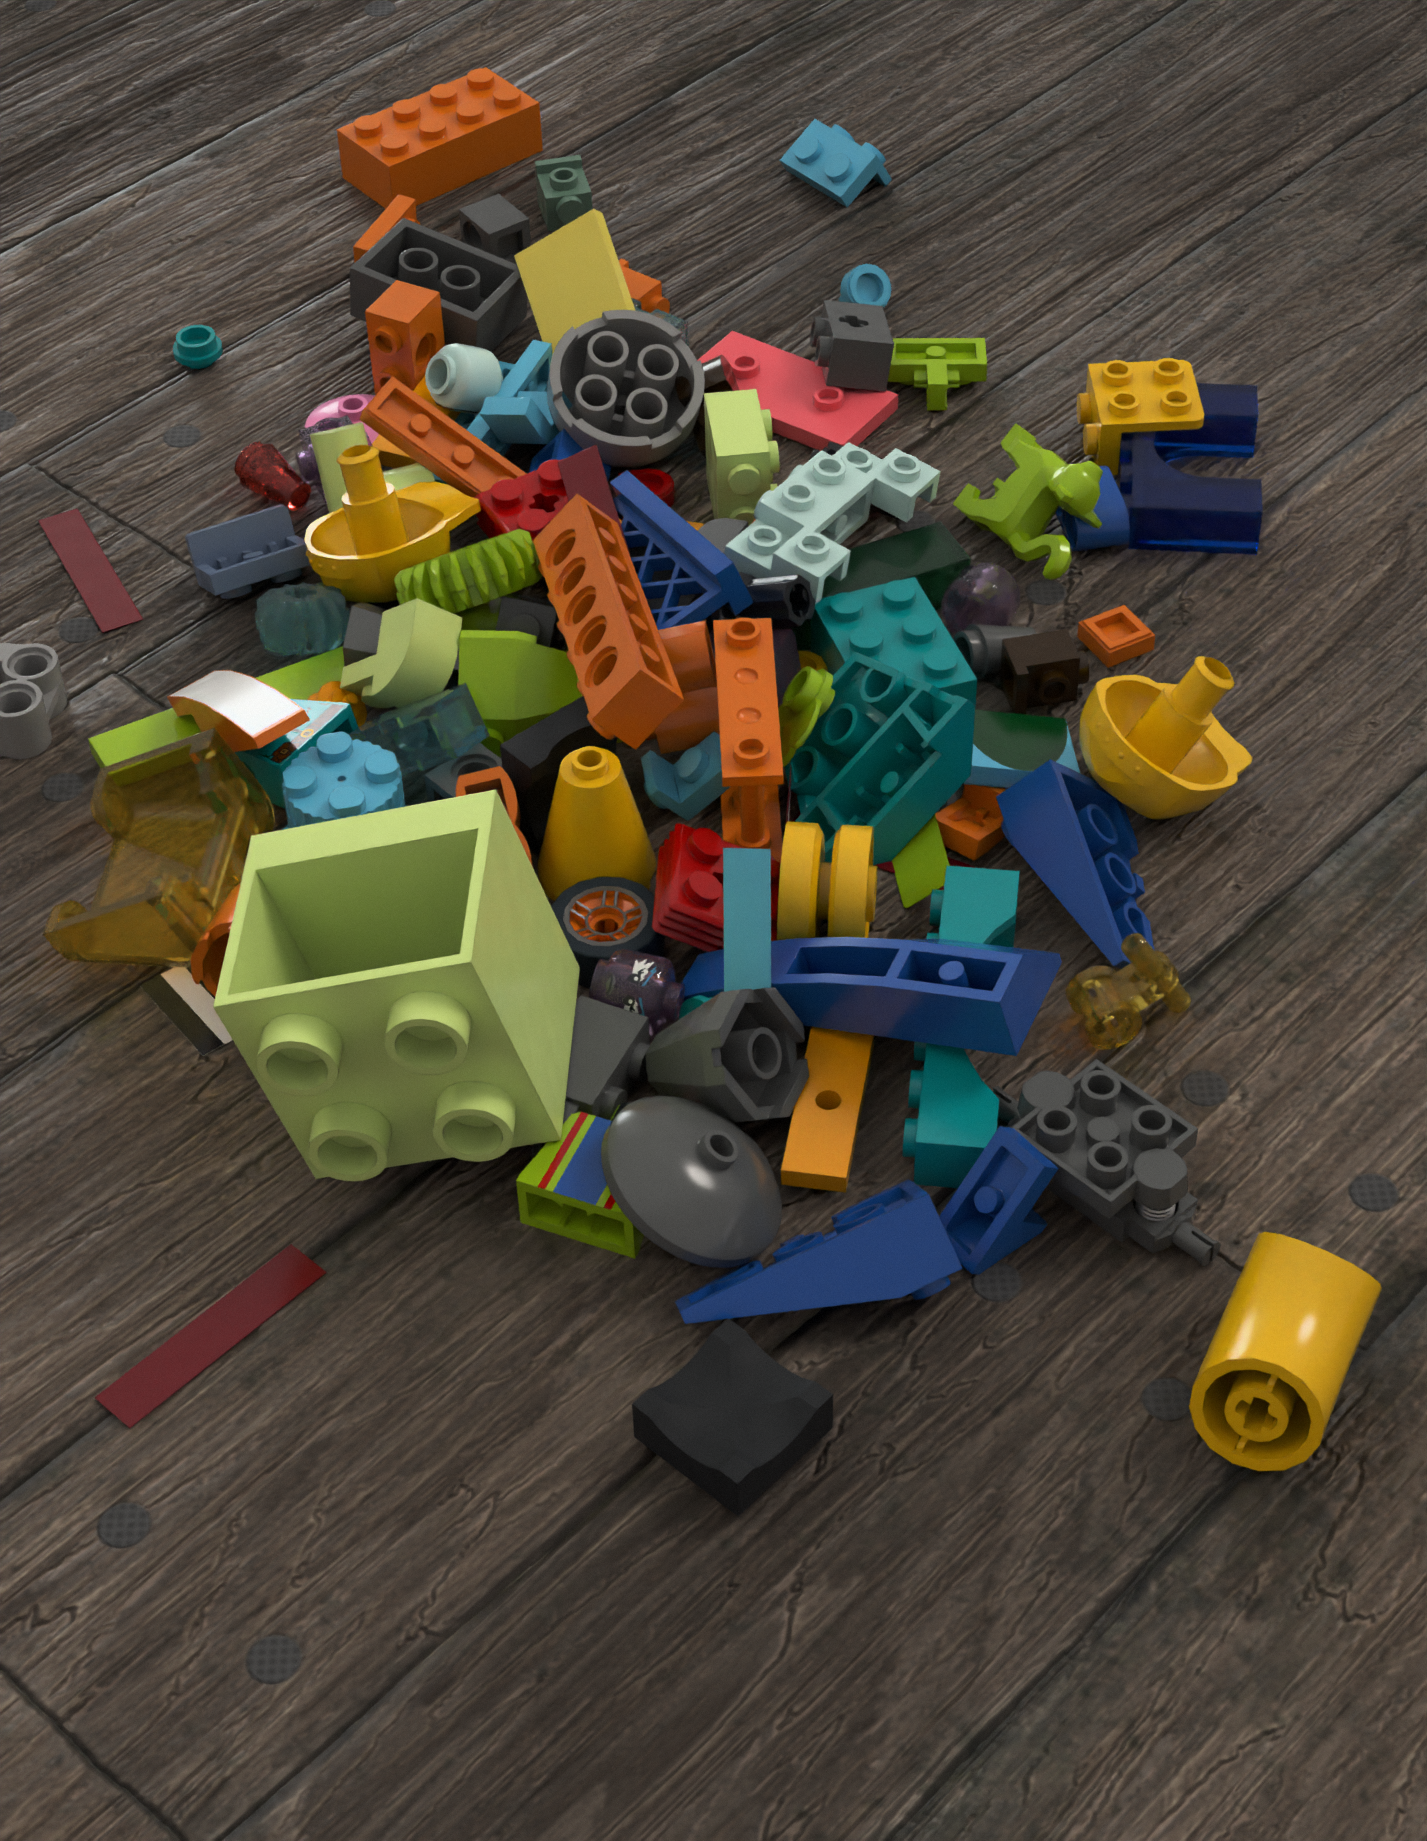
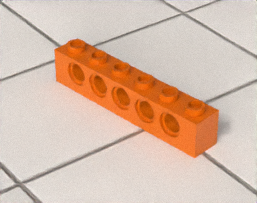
(606, 624)

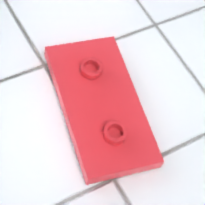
(798, 396)

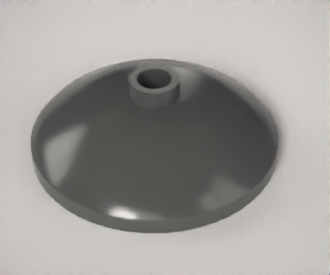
(691, 1181)

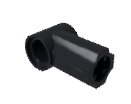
(781, 598)

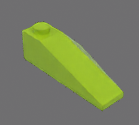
(514, 681)

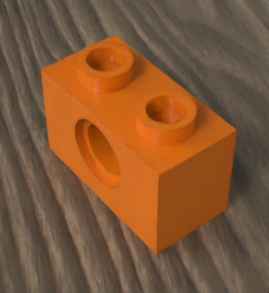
(404, 333)

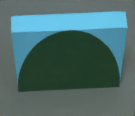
(1015, 745)

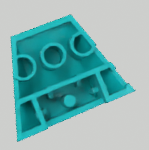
(882, 755)

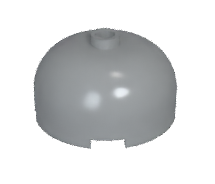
(623, 387)

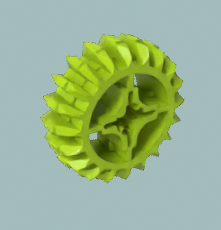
(472, 573)

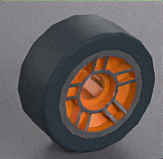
(606, 917)

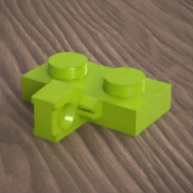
(938, 365)

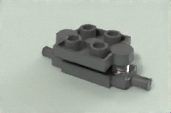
(1113, 1155)

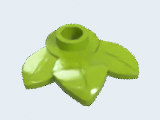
(802, 704)

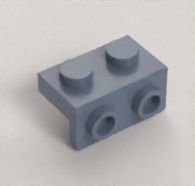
(247, 551)

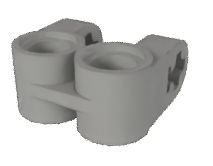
(29, 697)

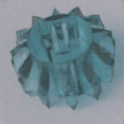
(302, 619)

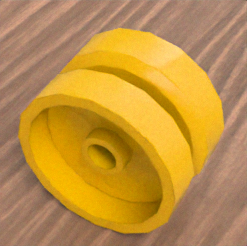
(824, 890)

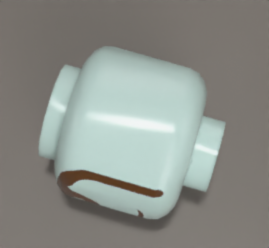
(463, 377)

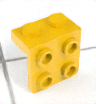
(1135, 399)

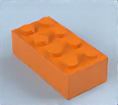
(440, 139)

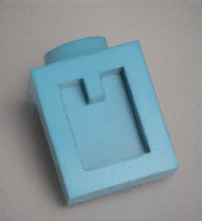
(689, 782)

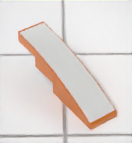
(239, 708)

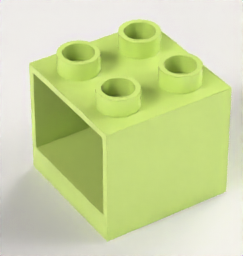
(401, 987)

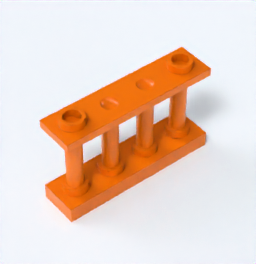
(749, 733)

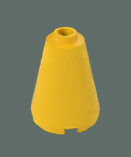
(593, 826)

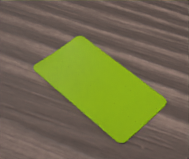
(921, 864)

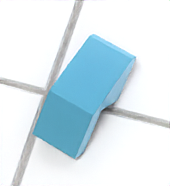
(521, 418)

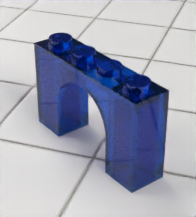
(1191, 511)

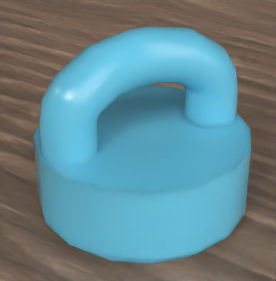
(866, 285)

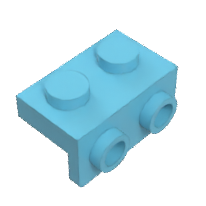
(834, 162)

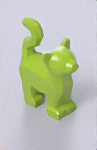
(1031, 498)

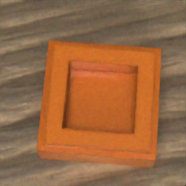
(1116, 636)

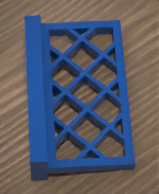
(676, 546)

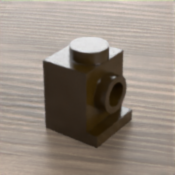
(1041, 670)

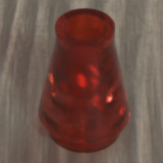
(270, 475)

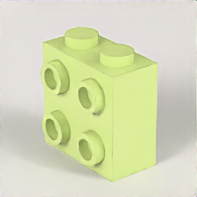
(738, 453)

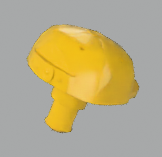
(381, 528)
(1160, 741)

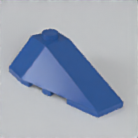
(1081, 850)

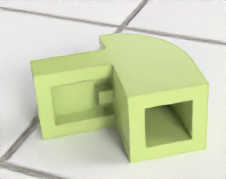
(412, 656)

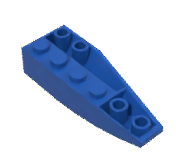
(904, 988)

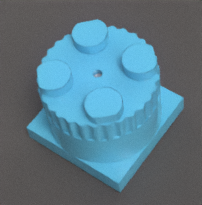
(340, 781)

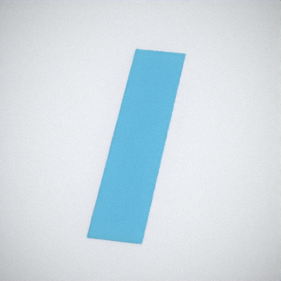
(747, 918)

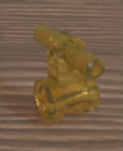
(1125, 993)

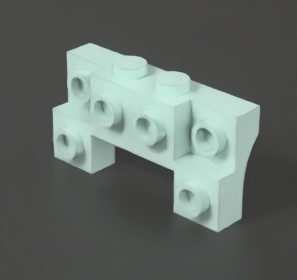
(823, 504)

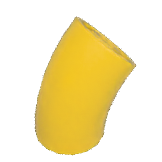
(1281, 1353)

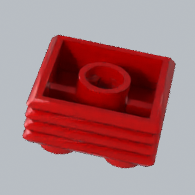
(523, 502)
(691, 888)

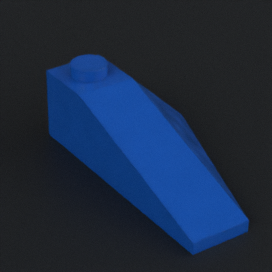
(875, 1253)

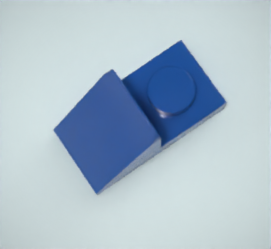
(995, 1201)

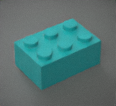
(893, 627)

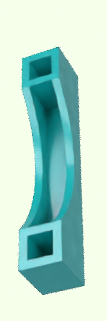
(953, 1102)

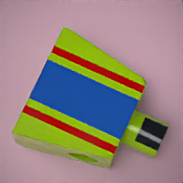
(568, 1192)

